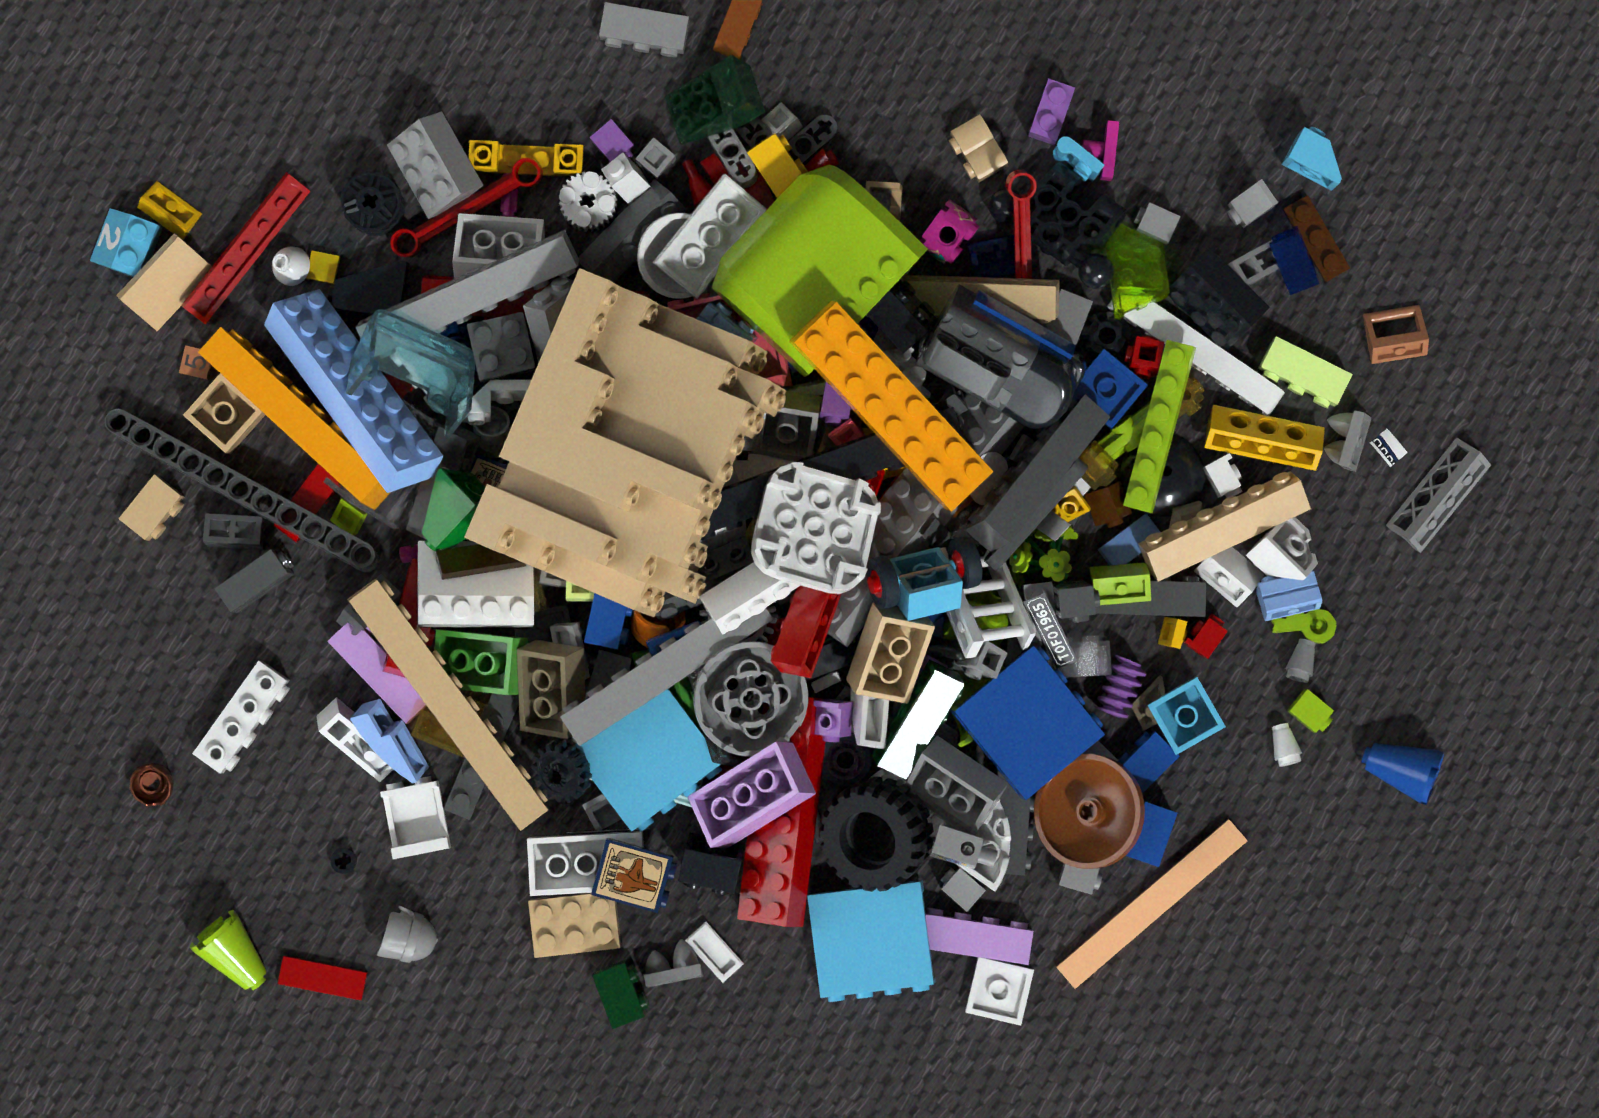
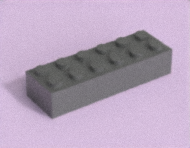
(1035, 474)

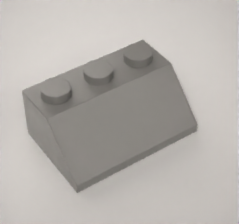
(955, 786)

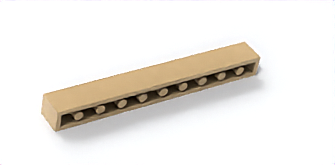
(447, 704)

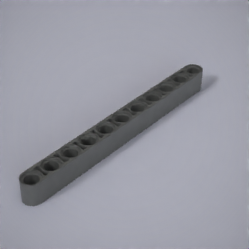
(228, 485)

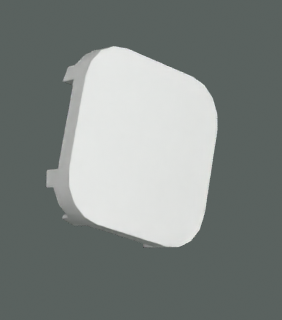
(815, 528)

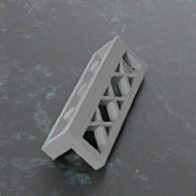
(1443, 497)

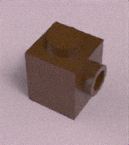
(1108, 504)

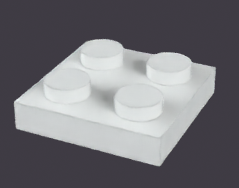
(999, 990)

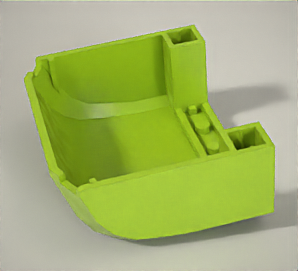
(811, 248)

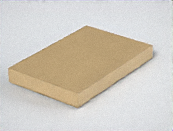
(164, 282)

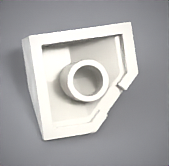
(1284, 551)

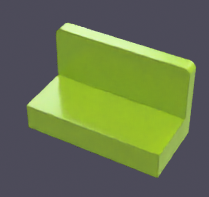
(1122, 583)

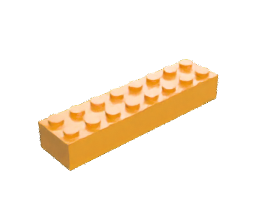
(891, 406)
(292, 413)

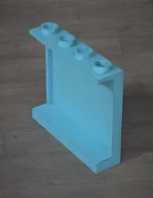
(649, 760)
(871, 941)

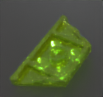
(1138, 270)

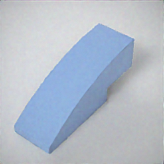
(390, 740)

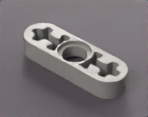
(731, 163)

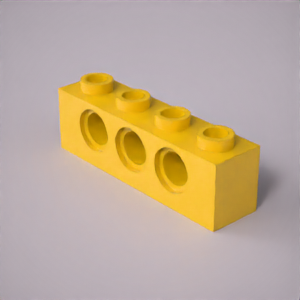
(1264, 437)

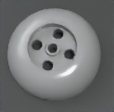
(751, 730)

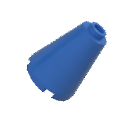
(1405, 768)

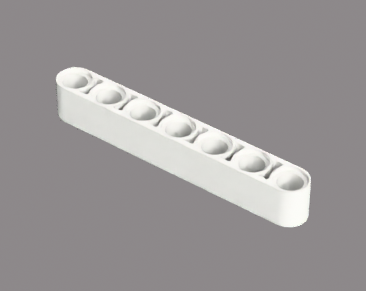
(1208, 357)

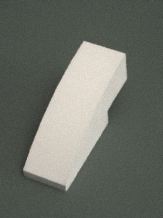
(869, 720)

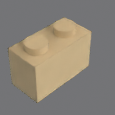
(152, 508)

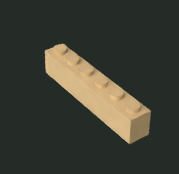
(1030, 297)
(1224, 525)

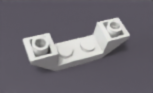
(495, 390)

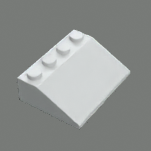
(475, 600)

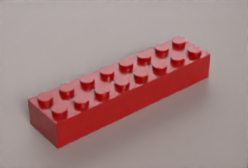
(781, 851)

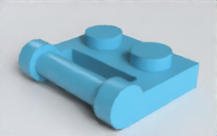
(1083, 162)

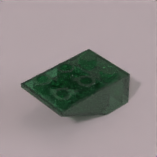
(715, 101)

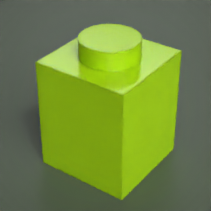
(1311, 711)

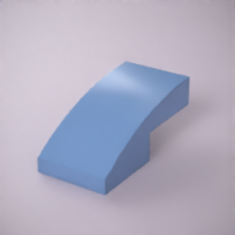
(1125, 545)

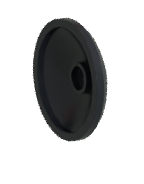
(1182, 484)

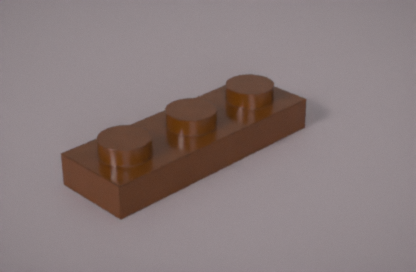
(1317, 238)

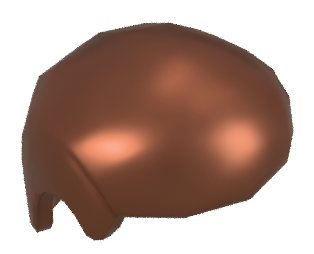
(144, 777)

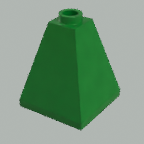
(451, 508)

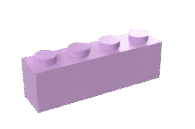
(368, 659)
(979, 938)

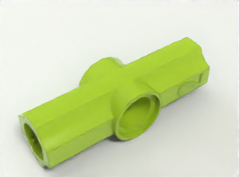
(1125, 434)

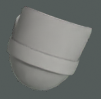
(407, 937)

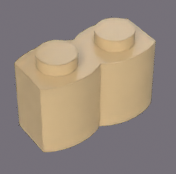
(978, 149)

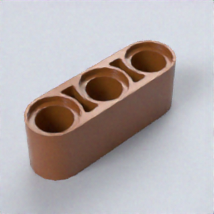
(737, 27)

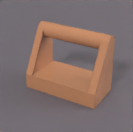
(1396, 346)

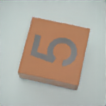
(194, 364)

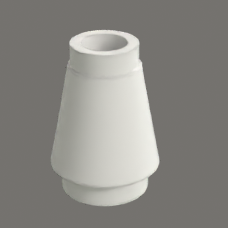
(1285, 745)

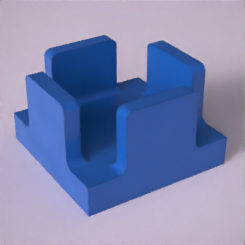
(1110, 386)

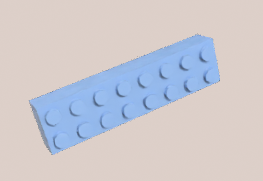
(374, 415)

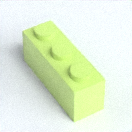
(1304, 372)

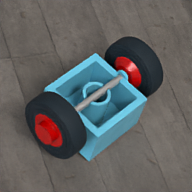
(925, 580)

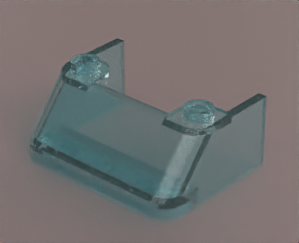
(419, 358)

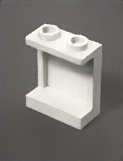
(416, 818)

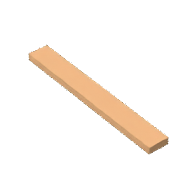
(1151, 903)

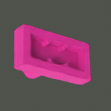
(1105, 150)

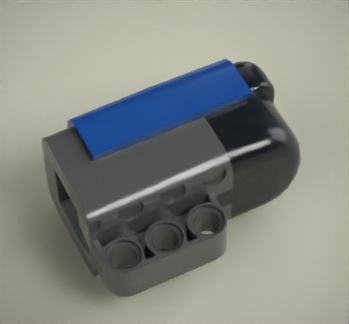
(1003, 358)

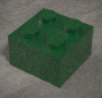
(620, 993)

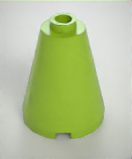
(231, 952)

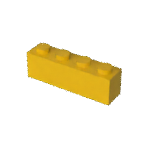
(776, 163)

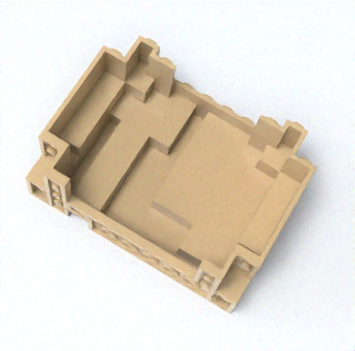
(625, 446)

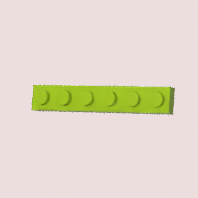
(1159, 426)

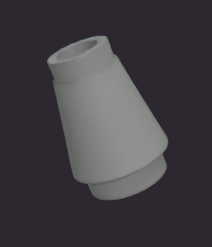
(1302, 661)

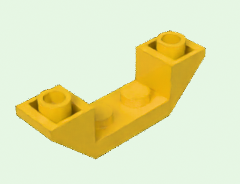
(500, 159)

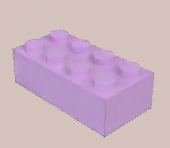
(751, 795)

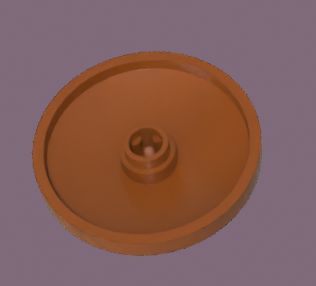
(1090, 812)

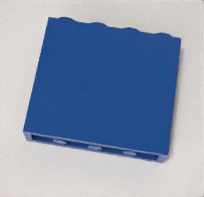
(1029, 722)

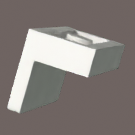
(1230, 575)

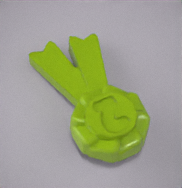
(1315, 625)

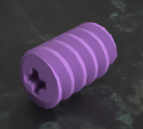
(1121, 687)

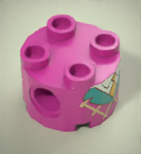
(960, 221)

